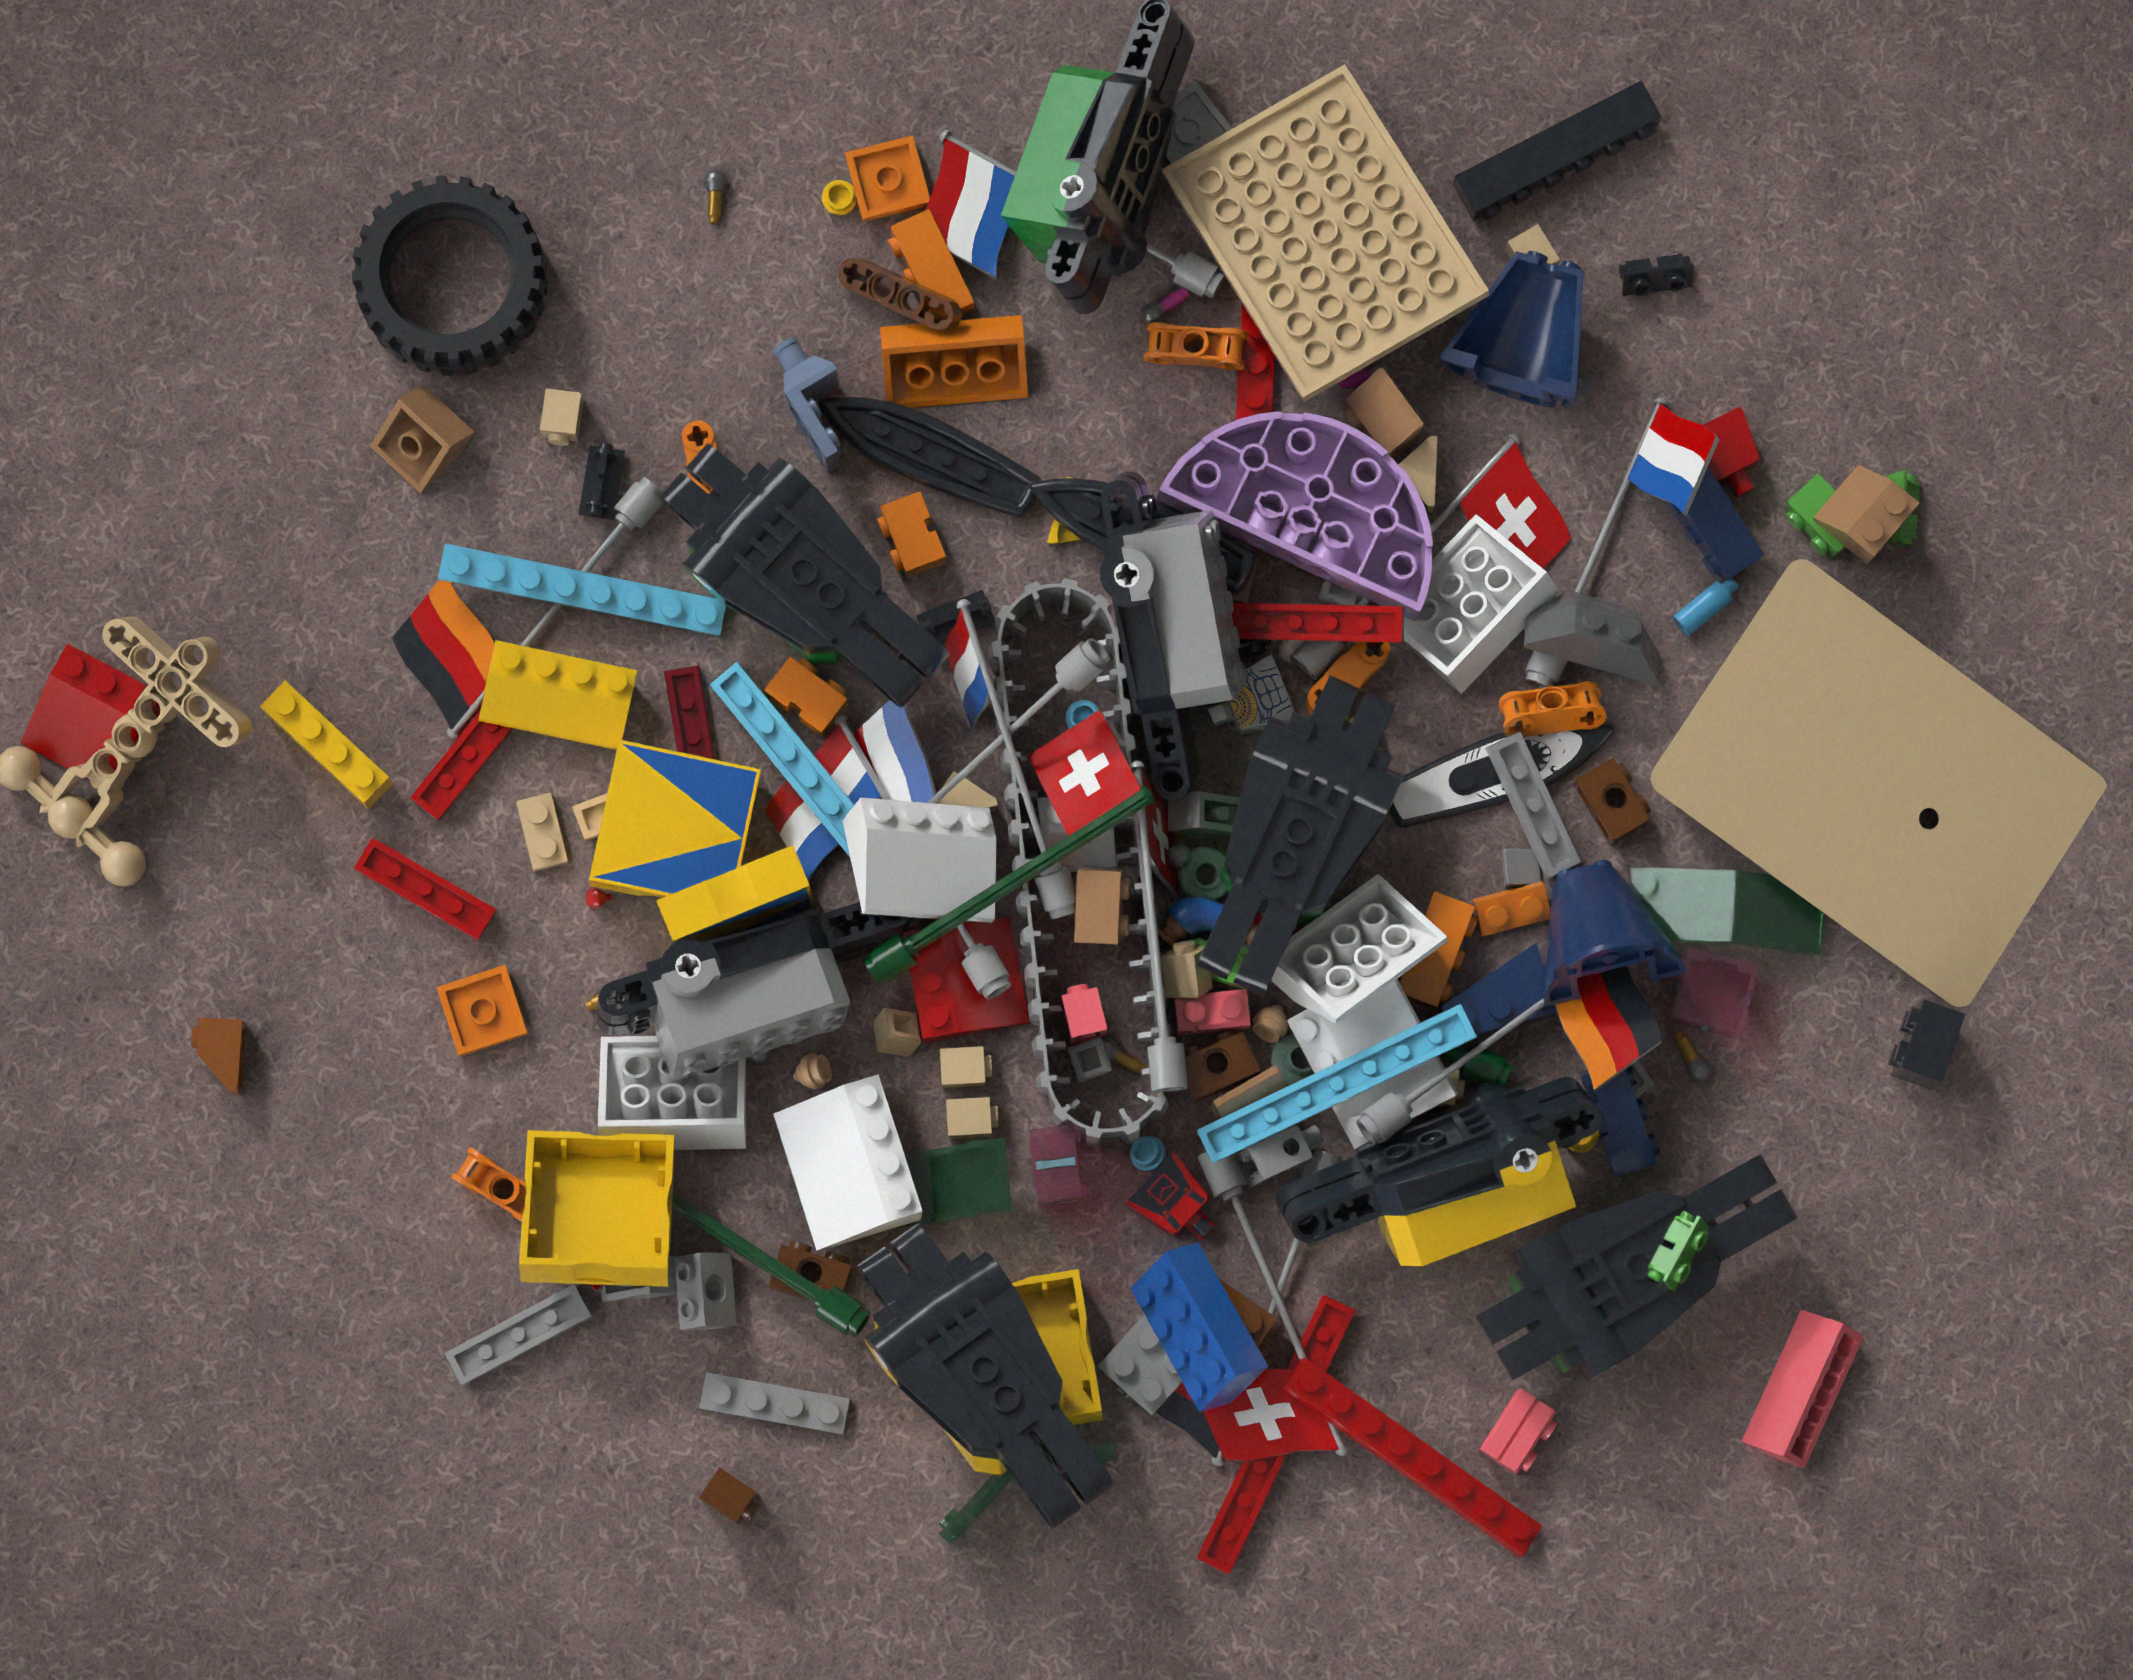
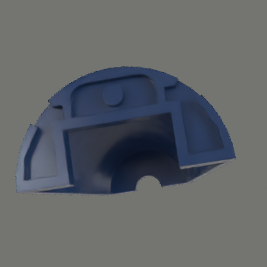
(1525, 333)
(1599, 928)

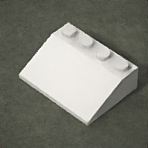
(1475, 603)
(920, 857)
(1355, 950)
(1366, 1026)
(642, 1099)
(848, 1163)

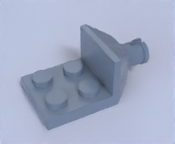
(805, 381)

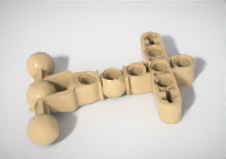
(72, 814)

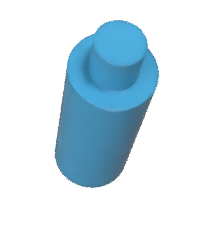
(1705, 606)

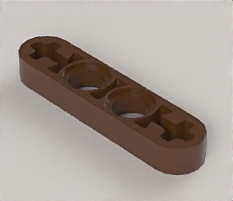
(899, 294)

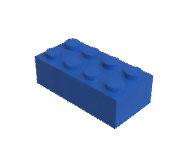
(1198, 1327)

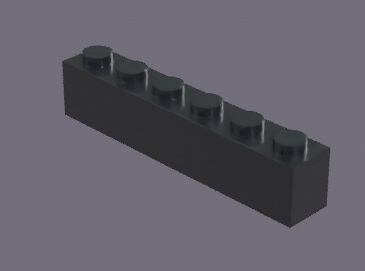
(1556, 151)

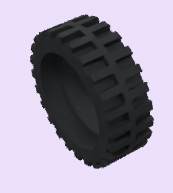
(417, 209)

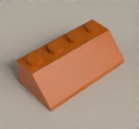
(955, 366)

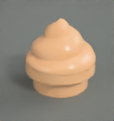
(1270, 1024)
(813, 1071)

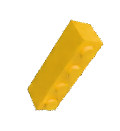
(326, 744)

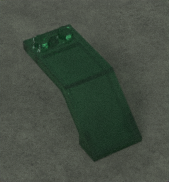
(1728, 908)
(961, 1181)
(956, 1523)

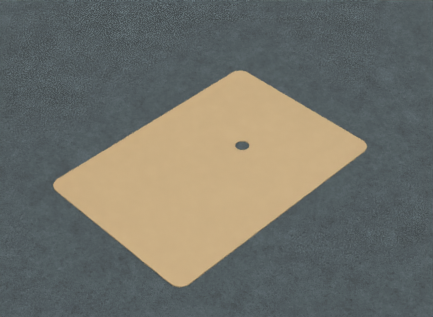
(1832, 745)

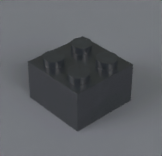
(1926, 1045)

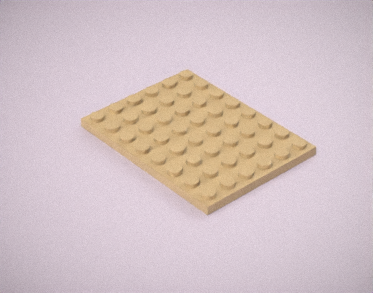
(1325, 233)

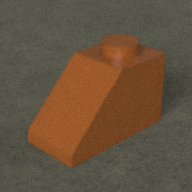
(222, 1049)

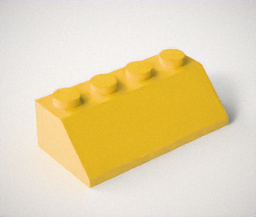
(557, 695)

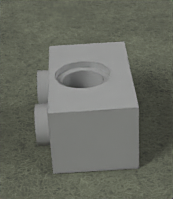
(705, 1291)

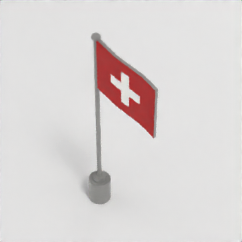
(1505, 499)
(1166, 1057)
(1263, 1417)

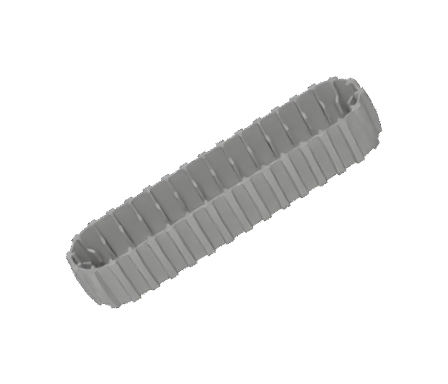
(1099, 612)

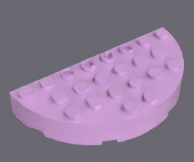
(1314, 500)

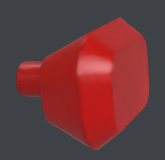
(596, 897)

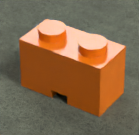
(906, 525)
(813, 698)

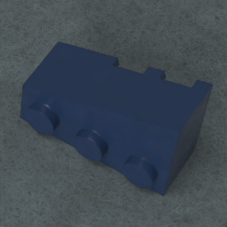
(1717, 530)
(1505, 994)
(1622, 1123)

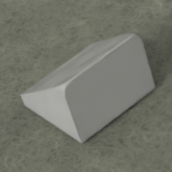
(1520, 867)
(1090, 1060)

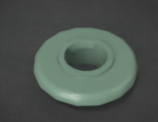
(1187, 876)
(1282, 1059)

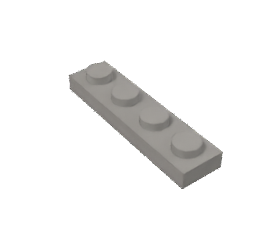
(1533, 804)
(518, 1335)
(774, 1403)

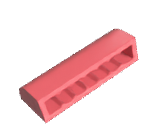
(1802, 1388)

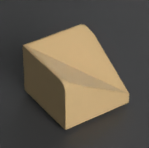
(896, 1032)

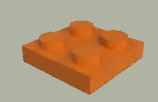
(887, 178)
(482, 1010)

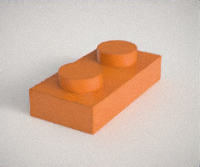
(1512, 908)

